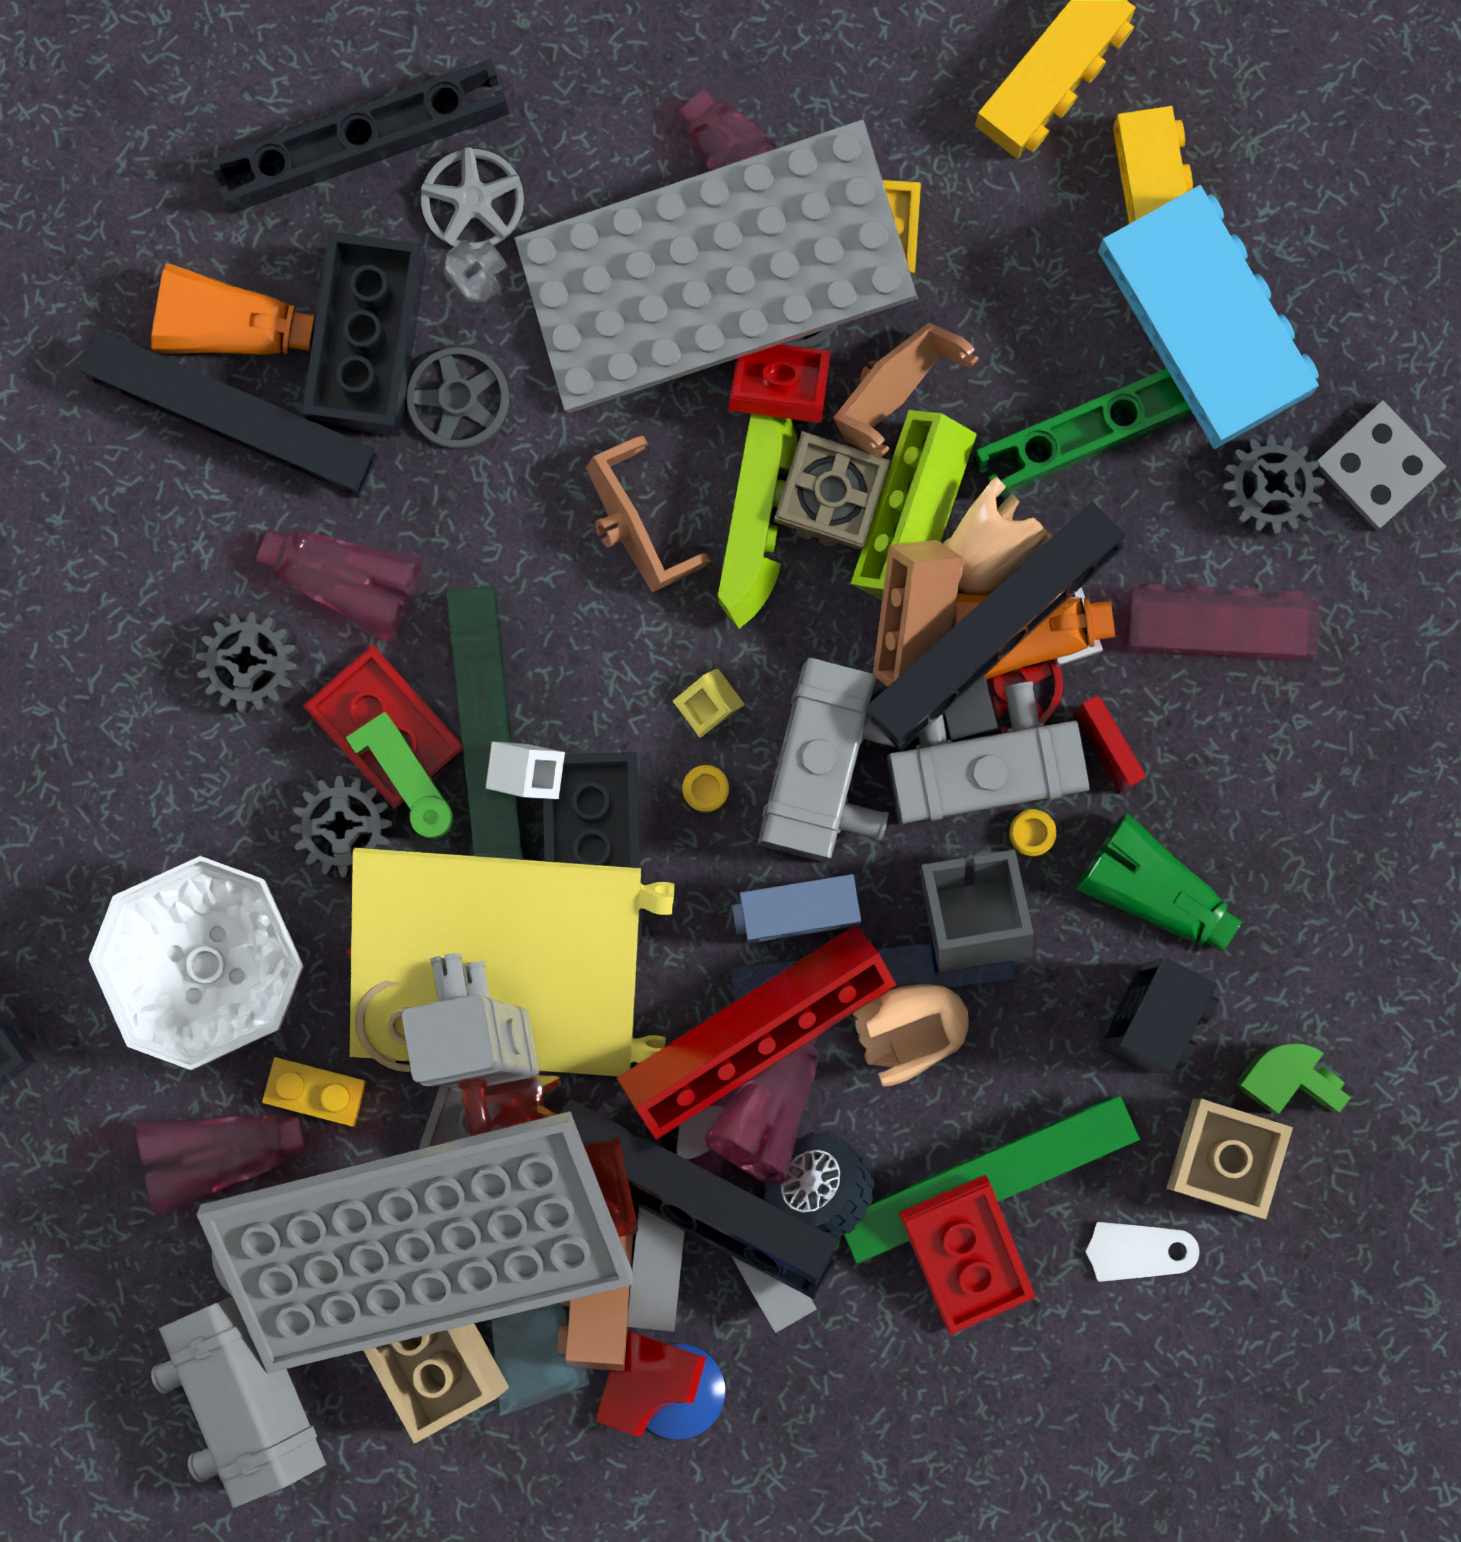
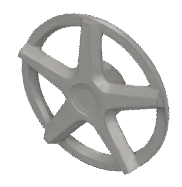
(472, 197)

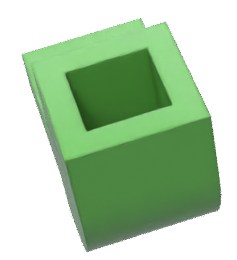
(1282, 1070)

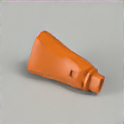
(216, 317)
(1060, 635)

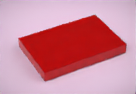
(363, 693)
(967, 1254)

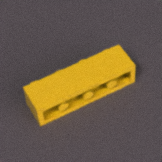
(1052, 71)
(1150, 159)

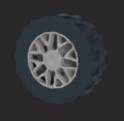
(827, 1164)

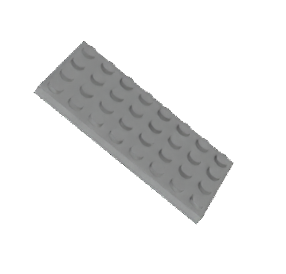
(716, 267)
(417, 1243)

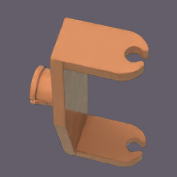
(892, 382)
(625, 524)

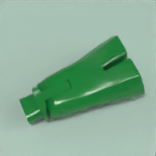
(1150, 883)

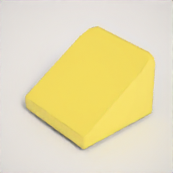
(708, 702)

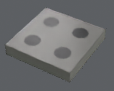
(1380, 465)

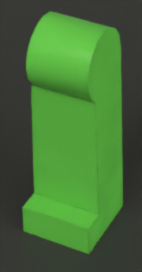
(429, 810)

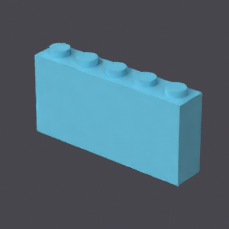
(1209, 316)

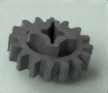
(1286, 496)
(246, 683)
(340, 805)

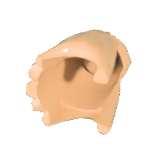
(992, 542)
(911, 1029)

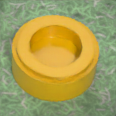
(705, 788)
(1032, 833)

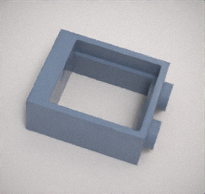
(797, 909)

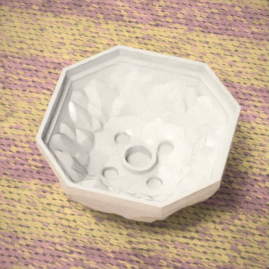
(196, 963)

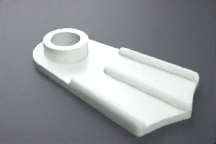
(1138, 1251)

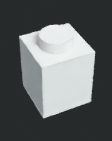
(525, 770)

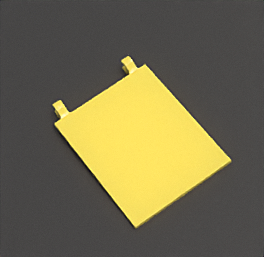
(549, 939)

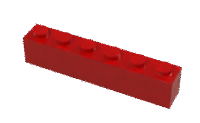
(756, 1031)

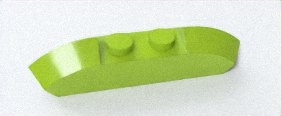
(746, 573)

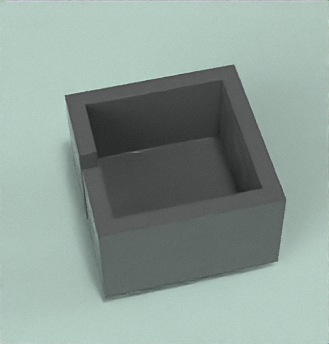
(981, 920)

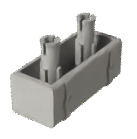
(817, 764)
(988, 771)
(468, 1031)
(247, 1416)

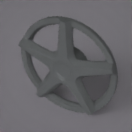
(457, 398)

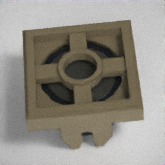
(831, 492)

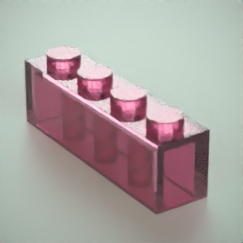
(1221, 624)

